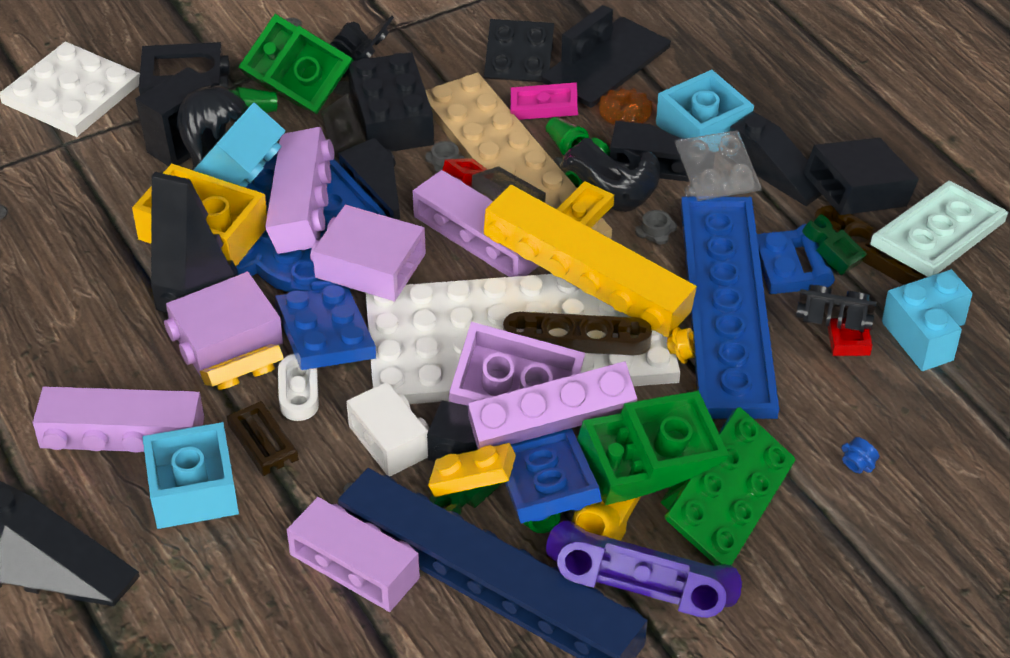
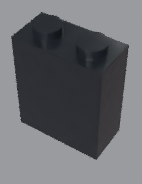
(860, 176)

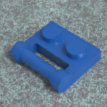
(782, 266)

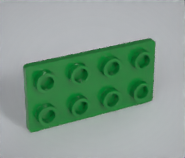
(726, 502)

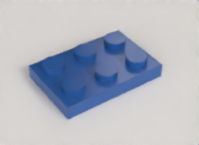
(324, 327)
(550, 477)

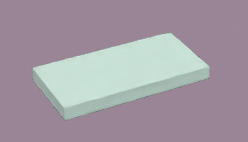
(939, 228)

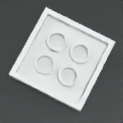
(70, 88)

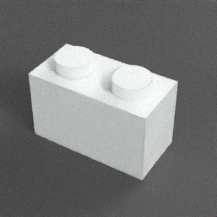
(388, 428)

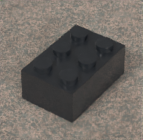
(392, 101)

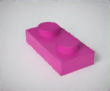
(544, 101)

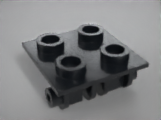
(356, 43)
(518, 50)
(856, 303)

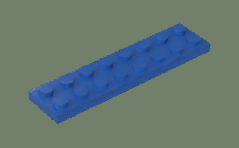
(728, 308)

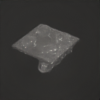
(717, 166)

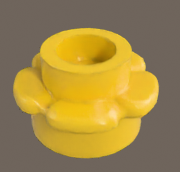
(681, 344)

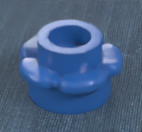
(860, 455)

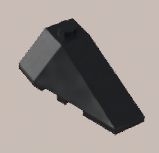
(182, 244)
(54, 556)

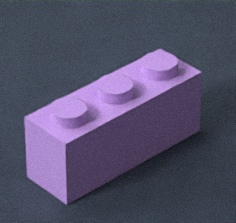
(354, 553)

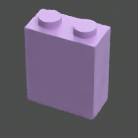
(368, 252)
(222, 322)

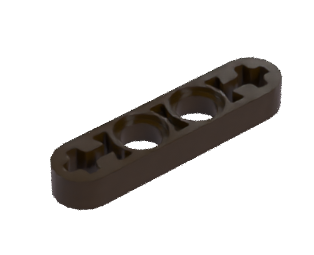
(856, 227)
(579, 326)

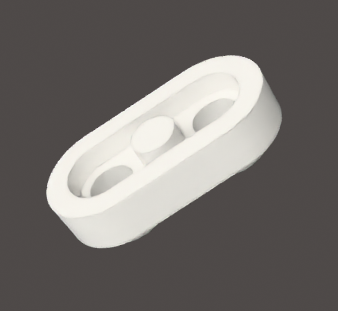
(297, 390)

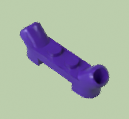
(593, 558)

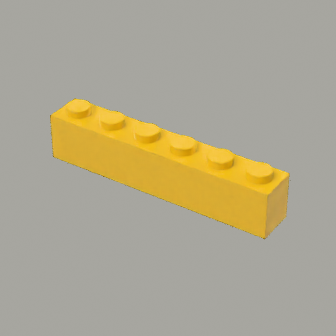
(589, 260)

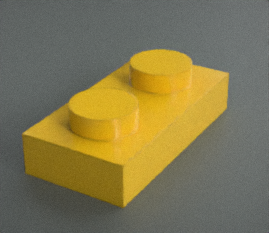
(587, 204)
(257, 361)
(472, 469)

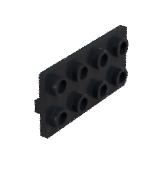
(604, 54)

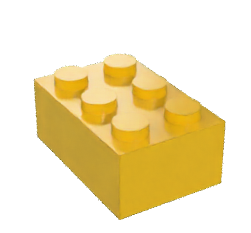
(232, 212)

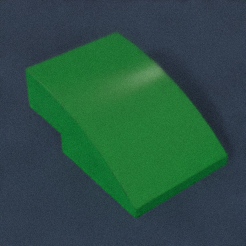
(295, 64)
(651, 446)

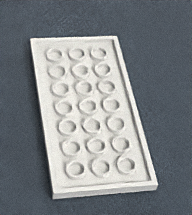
(428, 324)

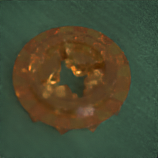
(638, 108)

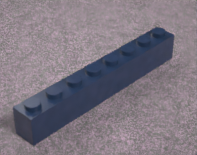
(496, 573)

